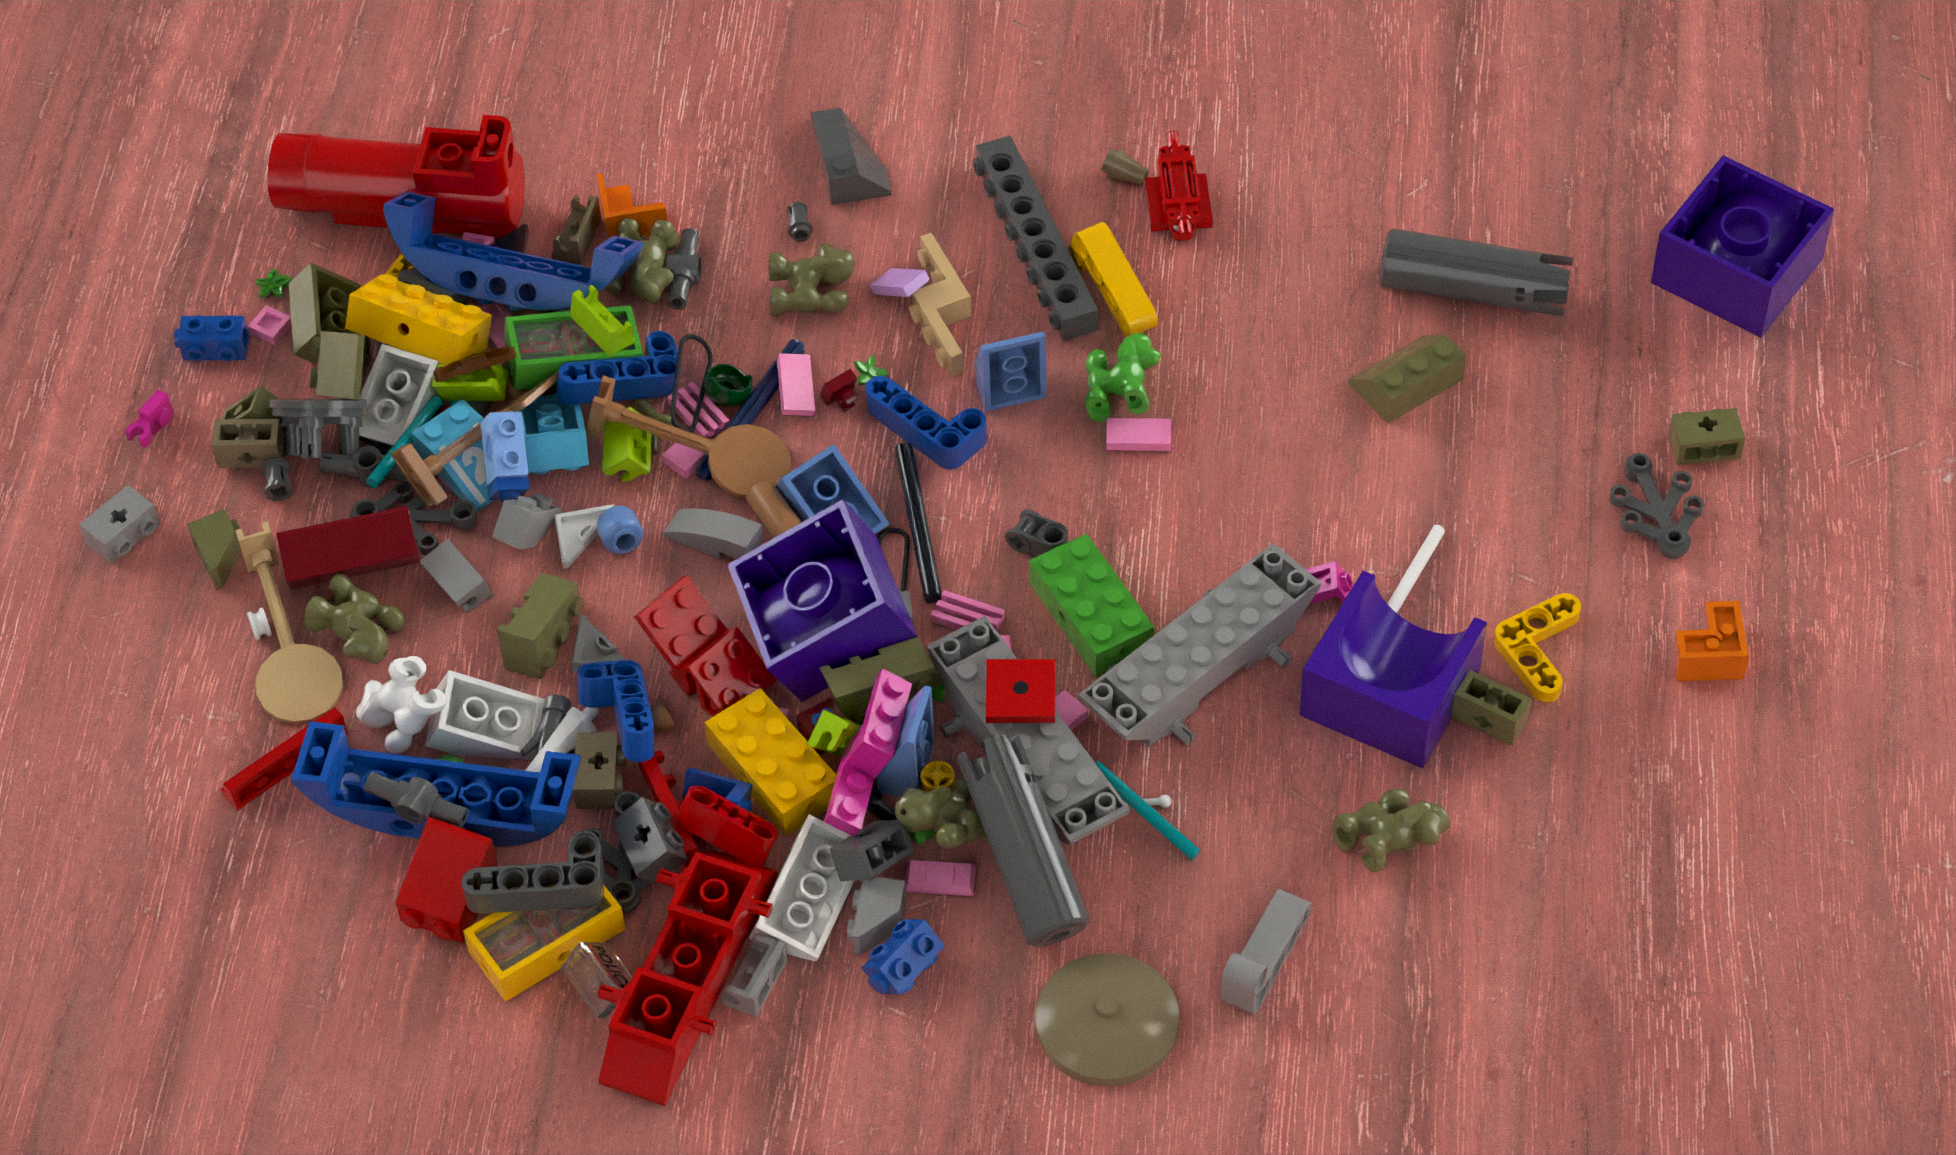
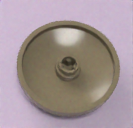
(1107, 1019)

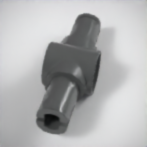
(686, 268)
(358, 465)
(416, 800)

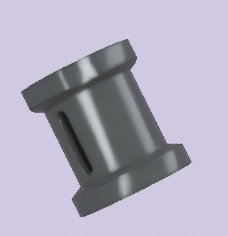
(277, 479)

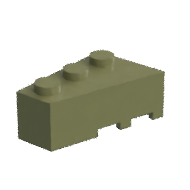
(540, 625)
(854, 682)

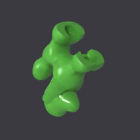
(1123, 379)

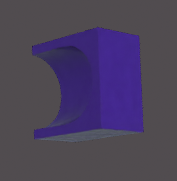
(1741, 246)
(820, 598)
(1386, 676)

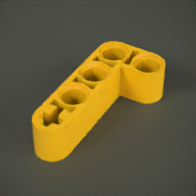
(1100, 254)

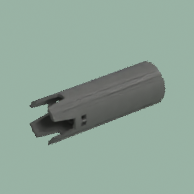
(1474, 271)
(1024, 842)

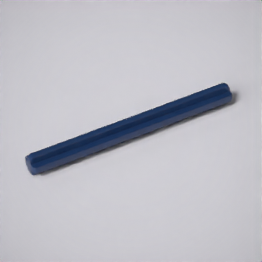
(755, 402)

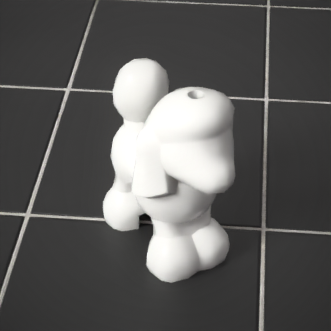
(401, 702)

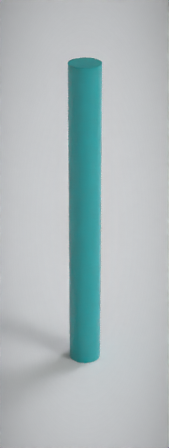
(388, 462)
(1150, 814)

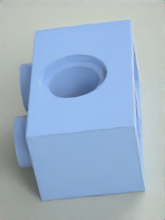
(504, 445)

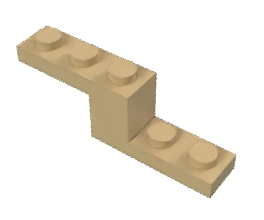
(940, 305)

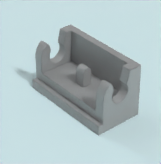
(456, 576)
(756, 975)

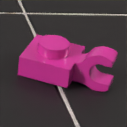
(153, 416)

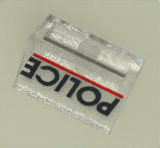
(594, 965)

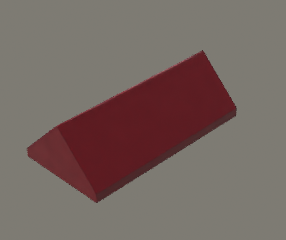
(348, 547)

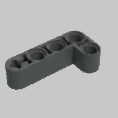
(481, 883)

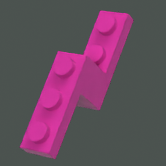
(868, 752)

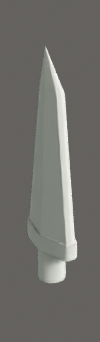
(564, 736)

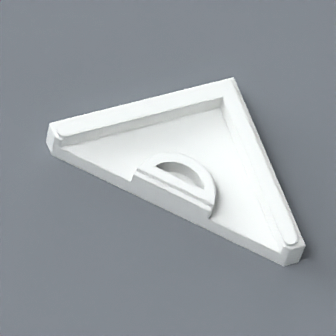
(577, 531)

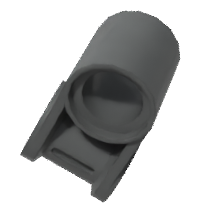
(1036, 535)

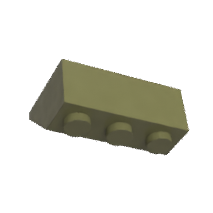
(318, 303)
(1410, 376)

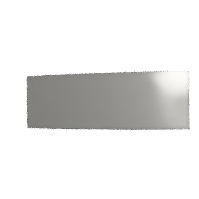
(715, 532)

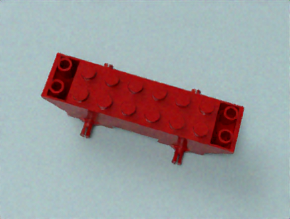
(684, 973)

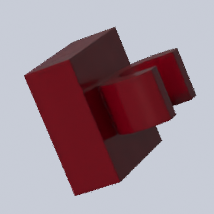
(840, 389)

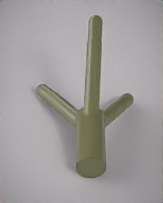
(647, 410)

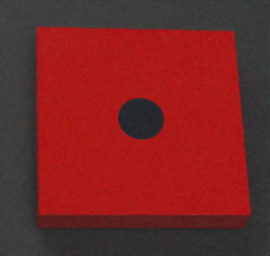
(1020, 690)

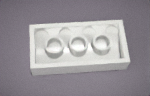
(806, 892)

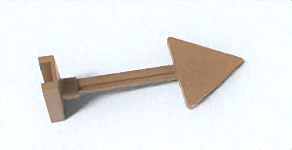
(422, 472)

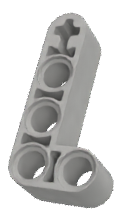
(1252, 973)

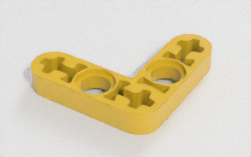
(1526, 641)

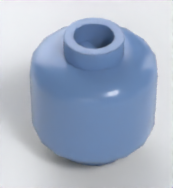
(619, 529)

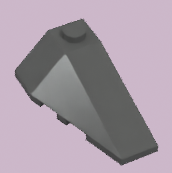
(847, 160)

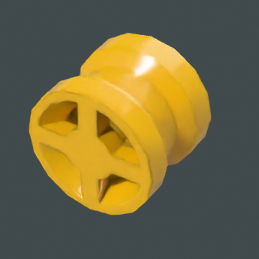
(936, 773)

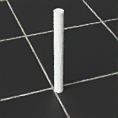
(1416, 567)

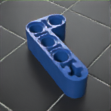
(635, 376)
(942, 441)
(624, 688)

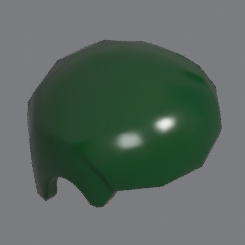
(727, 385)

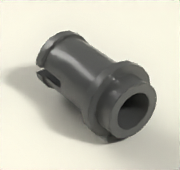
(799, 226)

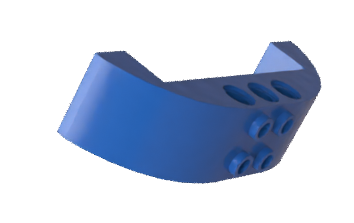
(499, 273)
(501, 802)

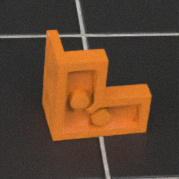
(618, 205)
(1716, 651)

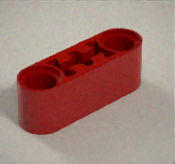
(727, 825)

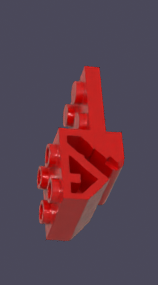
(701, 649)

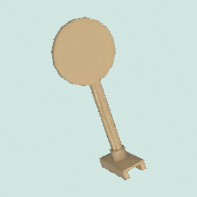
(298, 679)

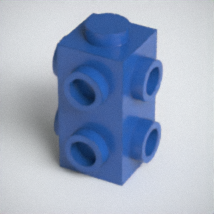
(212, 338)
(902, 957)

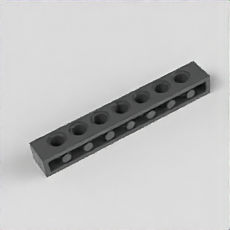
(1036, 238)

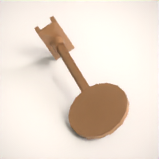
(735, 458)

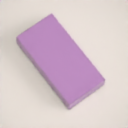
(899, 282)

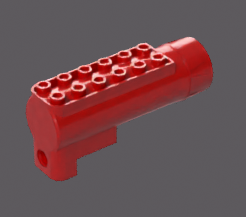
(468, 171)

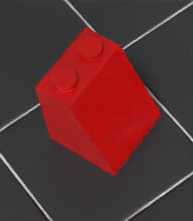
(432, 886)

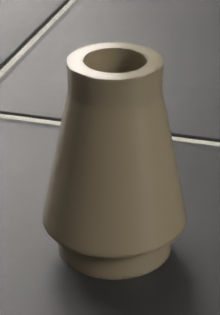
(1123, 167)

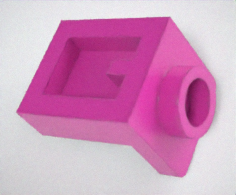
(1333, 582)

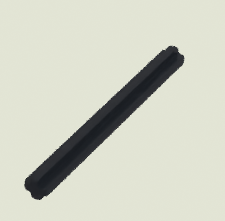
(918, 523)

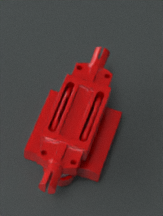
(1178, 196)

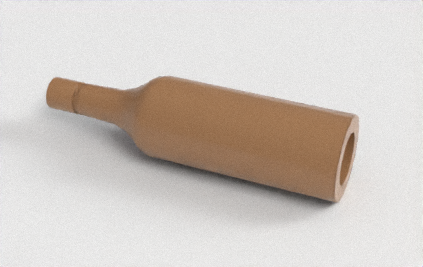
(771, 508)

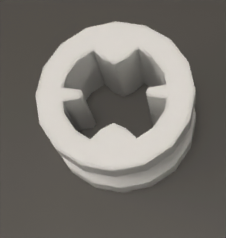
(259, 623)

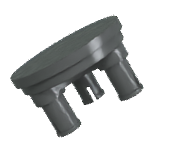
(306, 417)

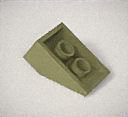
(337, 364)

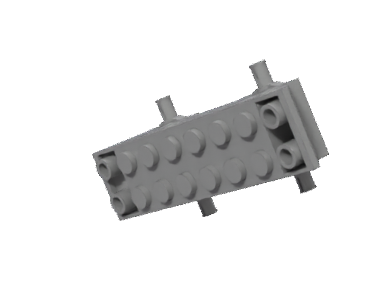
(1226, 629)
(1068, 778)

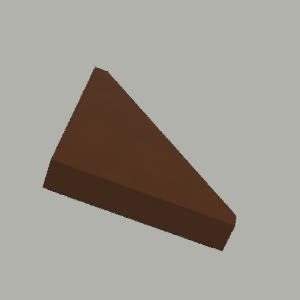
(474, 362)

